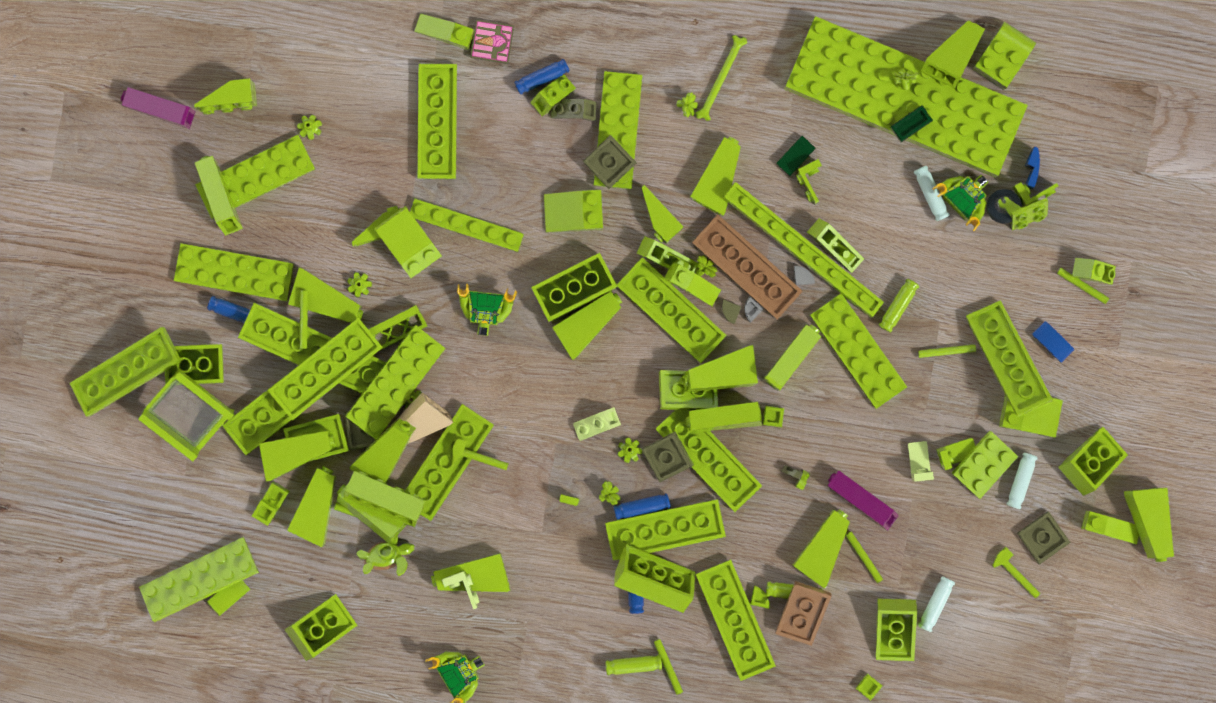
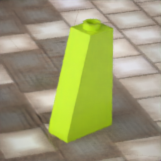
(952, 57)
(718, 177)
(218, 195)
(324, 298)
(584, 325)
(792, 357)
(726, 372)
(725, 417)
(290, 453)
(384, 453)
(315, 507)
(1152, 520)
(381, 524)
(823, 549)
(486, 574)

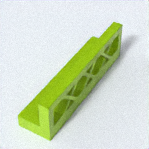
(397, 320)

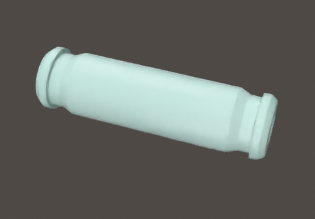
(926, 184)
(1022, 480)
(936, 604)

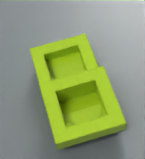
(270, 503)
(226, 598)

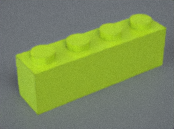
(384, 498)

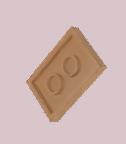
(803, 613)

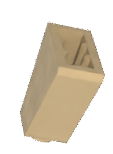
(425, 417)

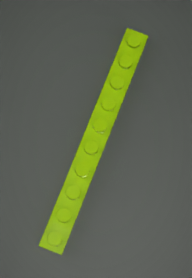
(803, 249)

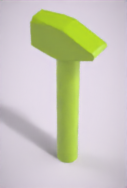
(459, 450)
(1003, 558)

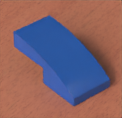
(1033, 163)
(1053, 342)

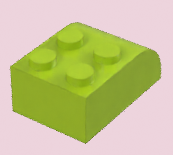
(1004, 56)
(200, 363)

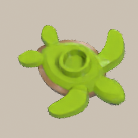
(386, 556)

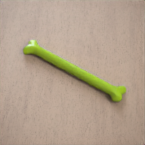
(738, 43)

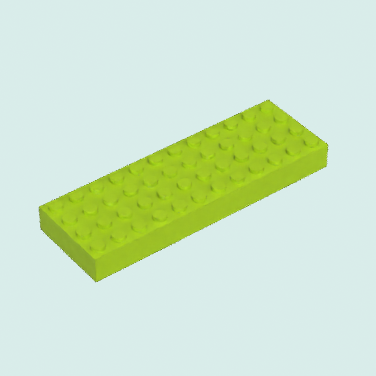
(858, 81)

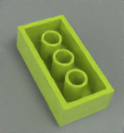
(574, 287)

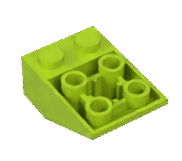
(231, 95)

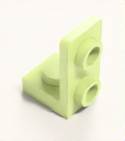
(596, 424)
(919, 461)
(454, 581)

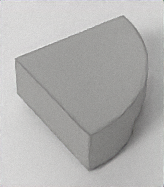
(803, 276)
(752, 309)

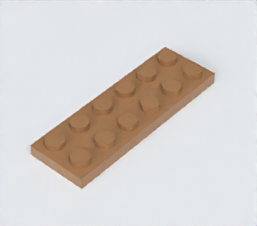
(747, 267)

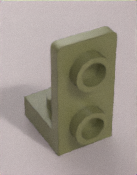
(574, 109)

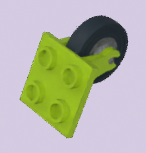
(1006, 207)

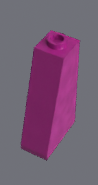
(158, 107)
(862, 500)

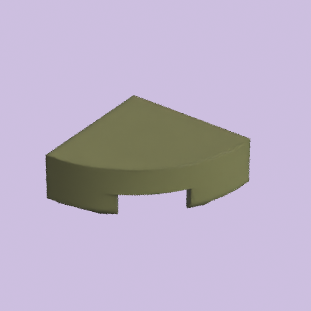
(730, 311)
(792, 472)

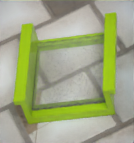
(185, 414)

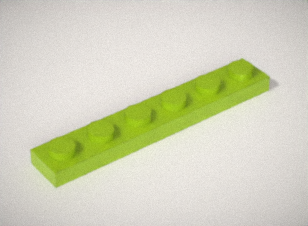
(466, 225)

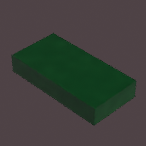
(911, 123)
(795, 155)

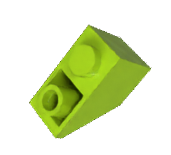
(1093, 271)

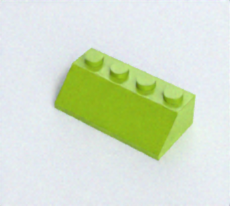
(655, 579)

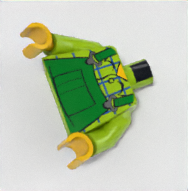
(965, 197)
(485, 307)
(458, 673)

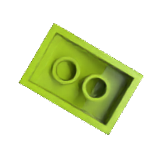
(573, 211)
(408, 242)
(1039, 421)
(1093, 461)
(321, 627)
(896, 629)

